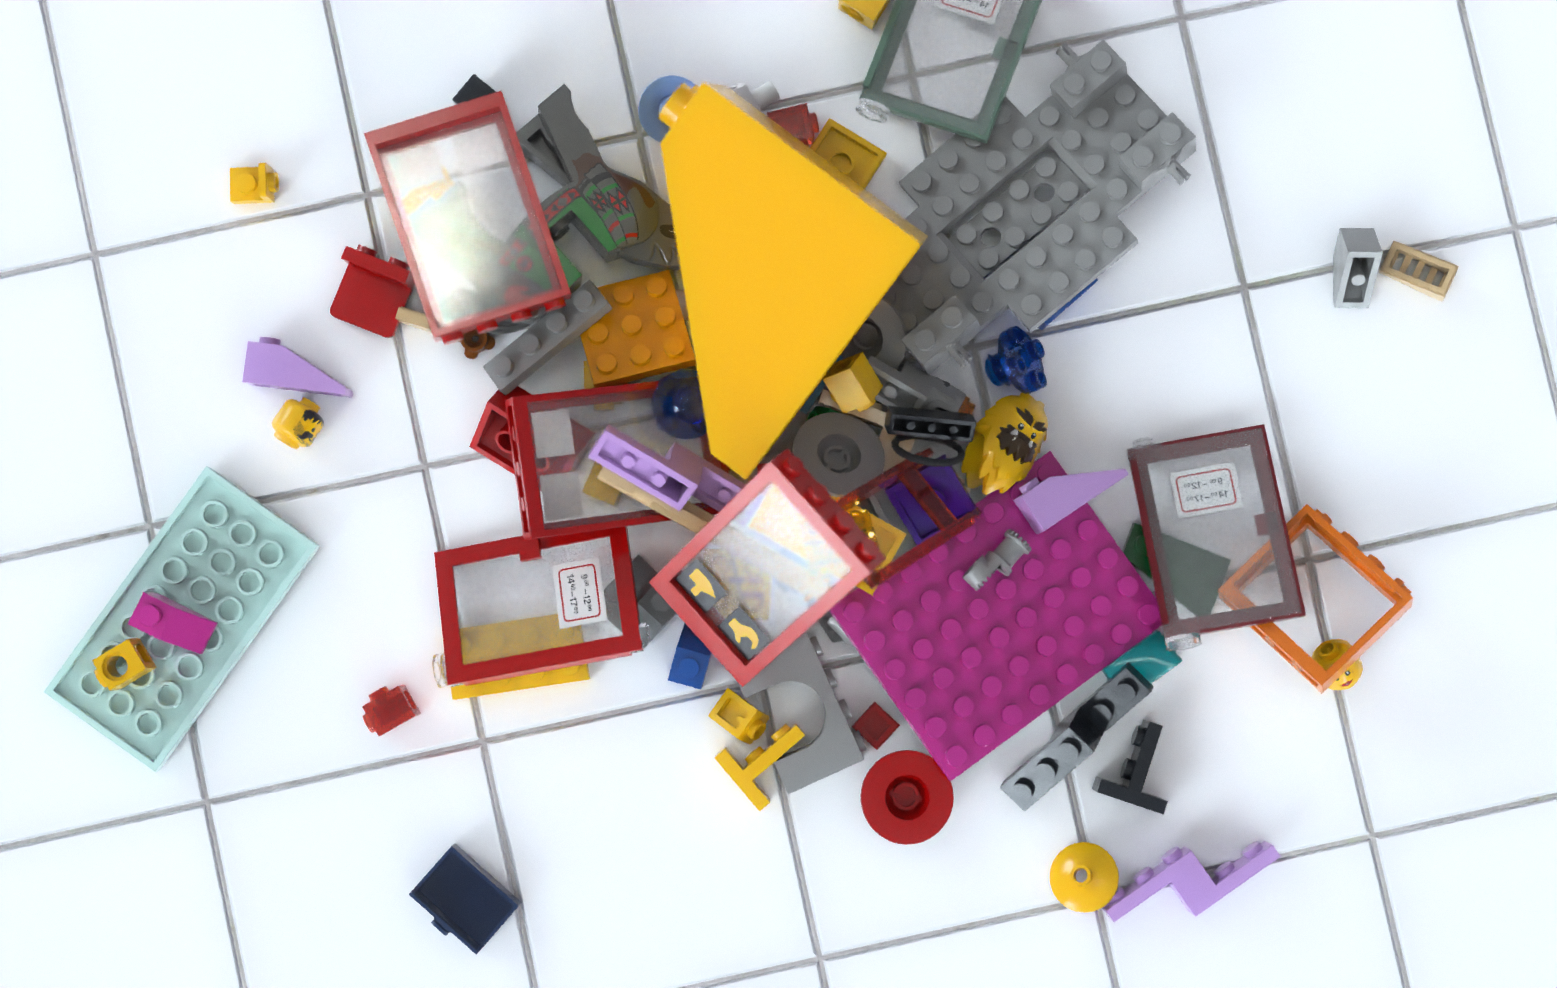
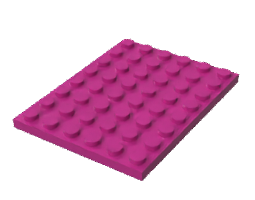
(996, 658)

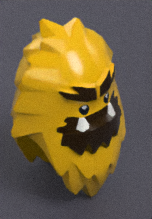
(1005, 443)

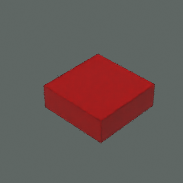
(875, 725)

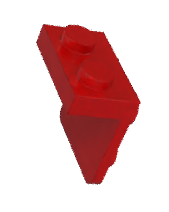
(372, 291)

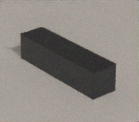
(930, 423)

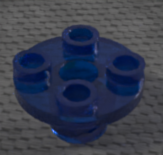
(1017, 362)
(679, 405)

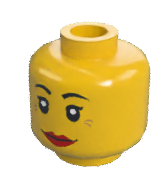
(1328, 653)

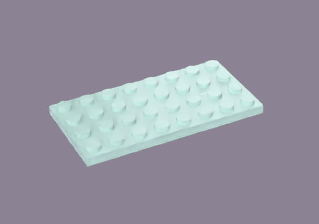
(215, 557)

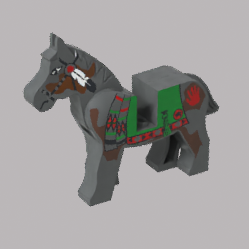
(606, 206)

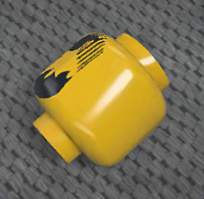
(297, 423)

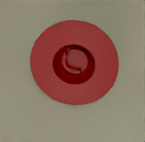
(906, 797)

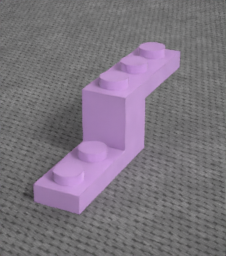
(668, 477)
(1190, 879)

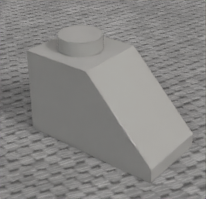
(1355, 267)

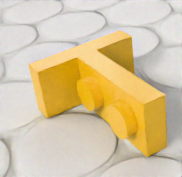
(759, 761)

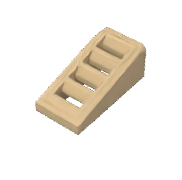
(1425, 287)

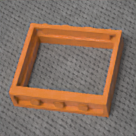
(1367, 567)

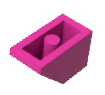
(172, 622)

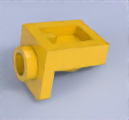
(253, 184)
(739, 717)

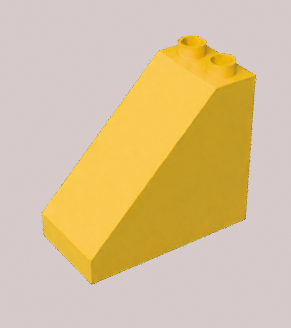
(773, 263)

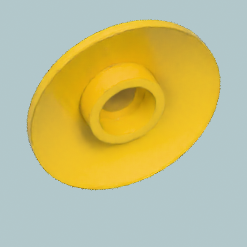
(1100, 882)

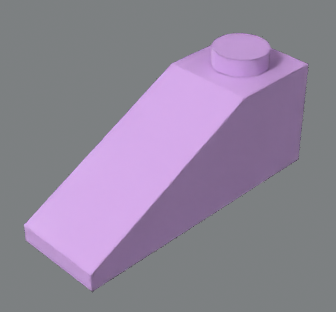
(281, 368)
(1058, 496)

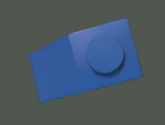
(690, 660)

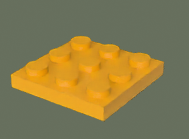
(640, 334)

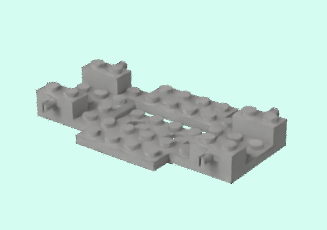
(1102, 142)

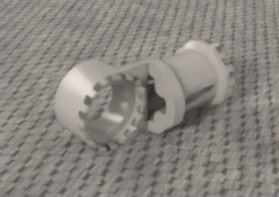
(1000, 559)

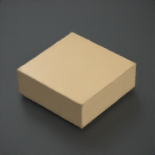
(413, 318)

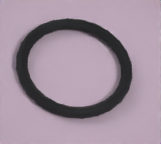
(928, 461)

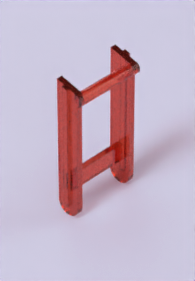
(928, 500)

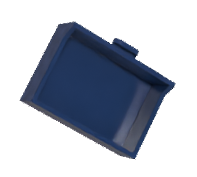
(464, 899)

